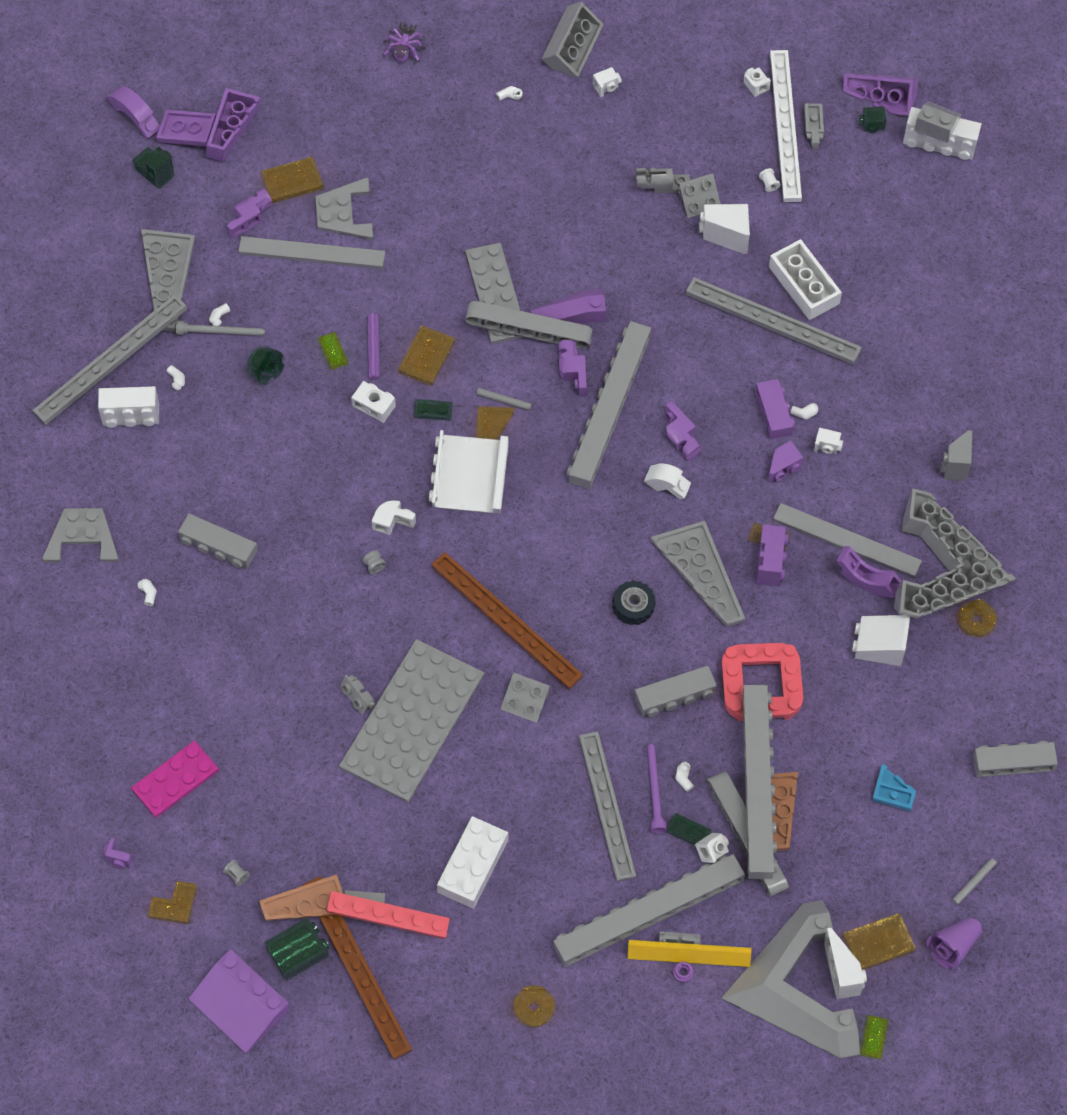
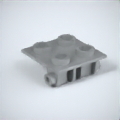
(698, 193)
(525, 697)

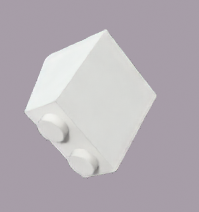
(726, 225)
(881, 639)

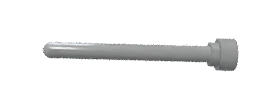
(183, 328)

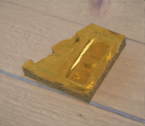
(493, 421)

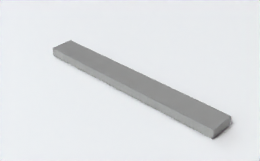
(311, 252)
(841, 537)
(607, 806)

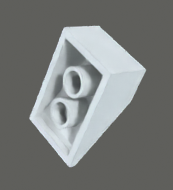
(844, 967)

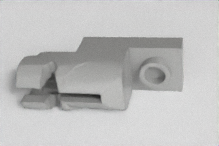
(660, 179)

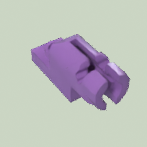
(249, 213)
(572, 365)
(681, 431)

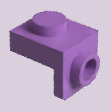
(118, 858)

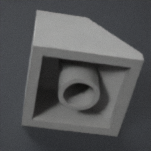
(937, 121)
(957, 459)

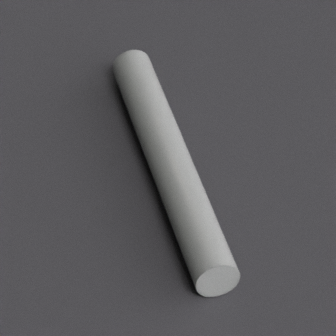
(504, 399)
(974, 881)

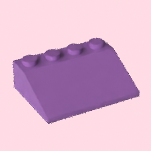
(239, 1001)

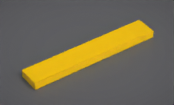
(689, 953)

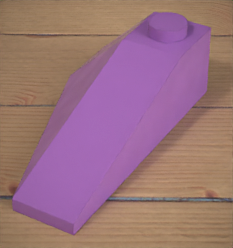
(892, 92)
(577, 308)

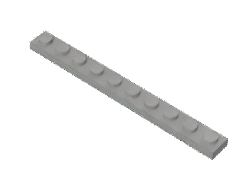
(773, 321)
(110, 359)

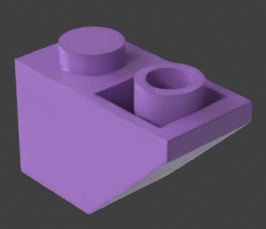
(785, 460)

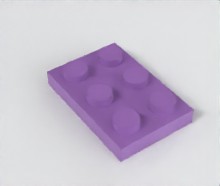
(186, 127)

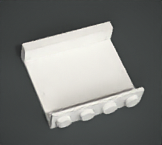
(469, 473)

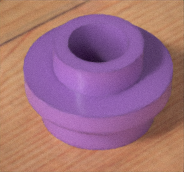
(686, 966)

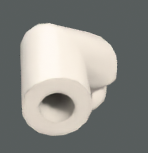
(178, 377)

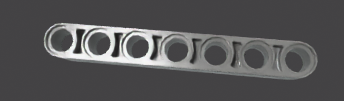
(527, 324)
(735, 812)

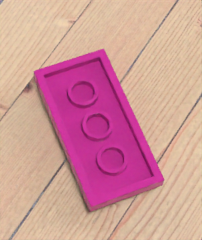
(175, 779)

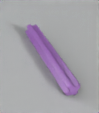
(373, 346)

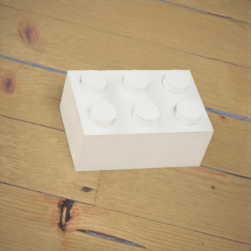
(128, 406)

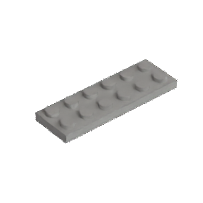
(493, 283)

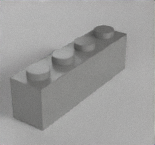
(217, 541)
(675, 691)
(1015, 759)

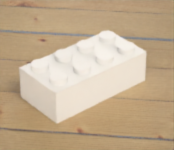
(960, 144)
(805, 279)
(472, 862)

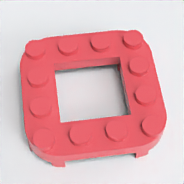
(760, 654)

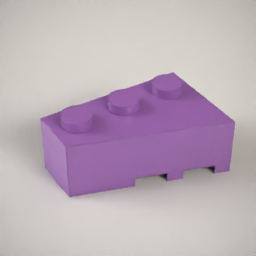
(772, 555)

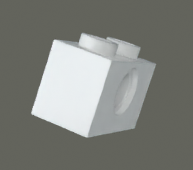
(363, 399)

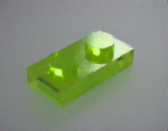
(333, 350)
(874, 1037)

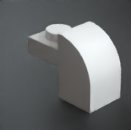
(667, 477)
(388, 514)

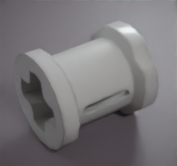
(236, 872)

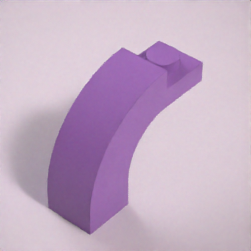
(134, 106)
(876, 581)

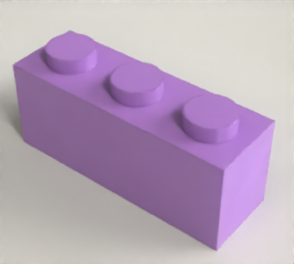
(775, 409)

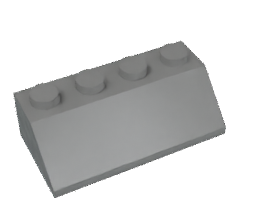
(572, 40)

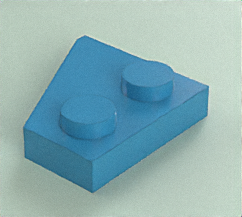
(893, 791)

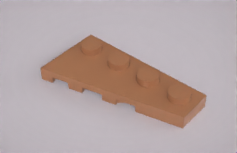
(784, 802)
(301, 902)

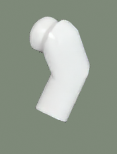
(510, 92)
(217, 313)
(806, 412)
(146, 586)
(682, 776)

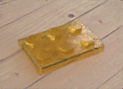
(292, 179)
(426, 355)
(879, 941)

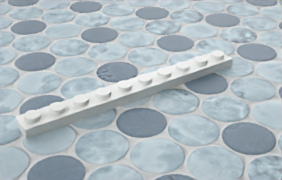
(785, 126)

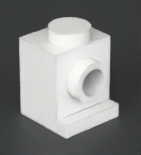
(606, 81)
(756, 81)
(828, 441)
(712, 847)

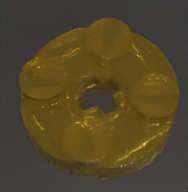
(978, 608)
(541, 997)

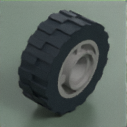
(636, 592)

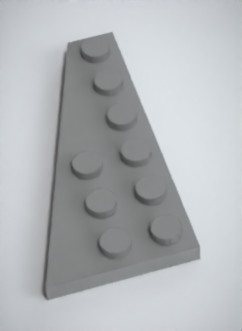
(168, 265)
(698, 562)

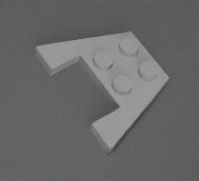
(335, 210)
(81, 527)

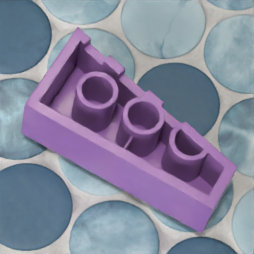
(231, 121)

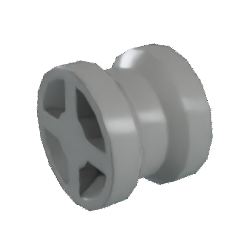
(374, 562)

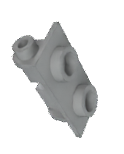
(352, 688)
(673, 937)

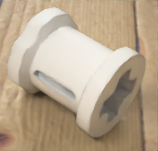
(769, 180)

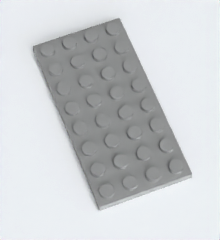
(411, 721)

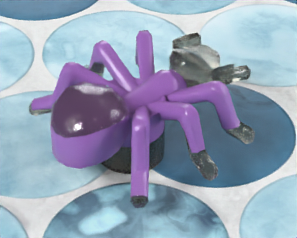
(403, 45)

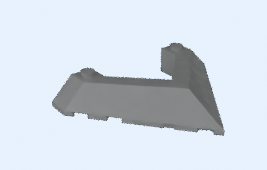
(969, 564)
(765, 993)

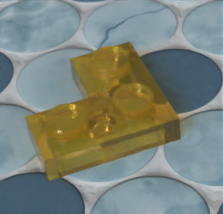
(175, 909)

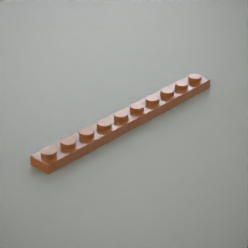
(507, 621)
(365, 984)

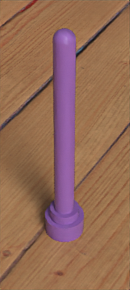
(658, 824)

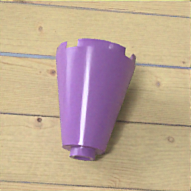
(954, 942)

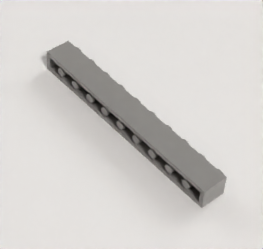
(609, 406)
(758, 782)
(648, 910)

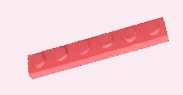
(387, 915)

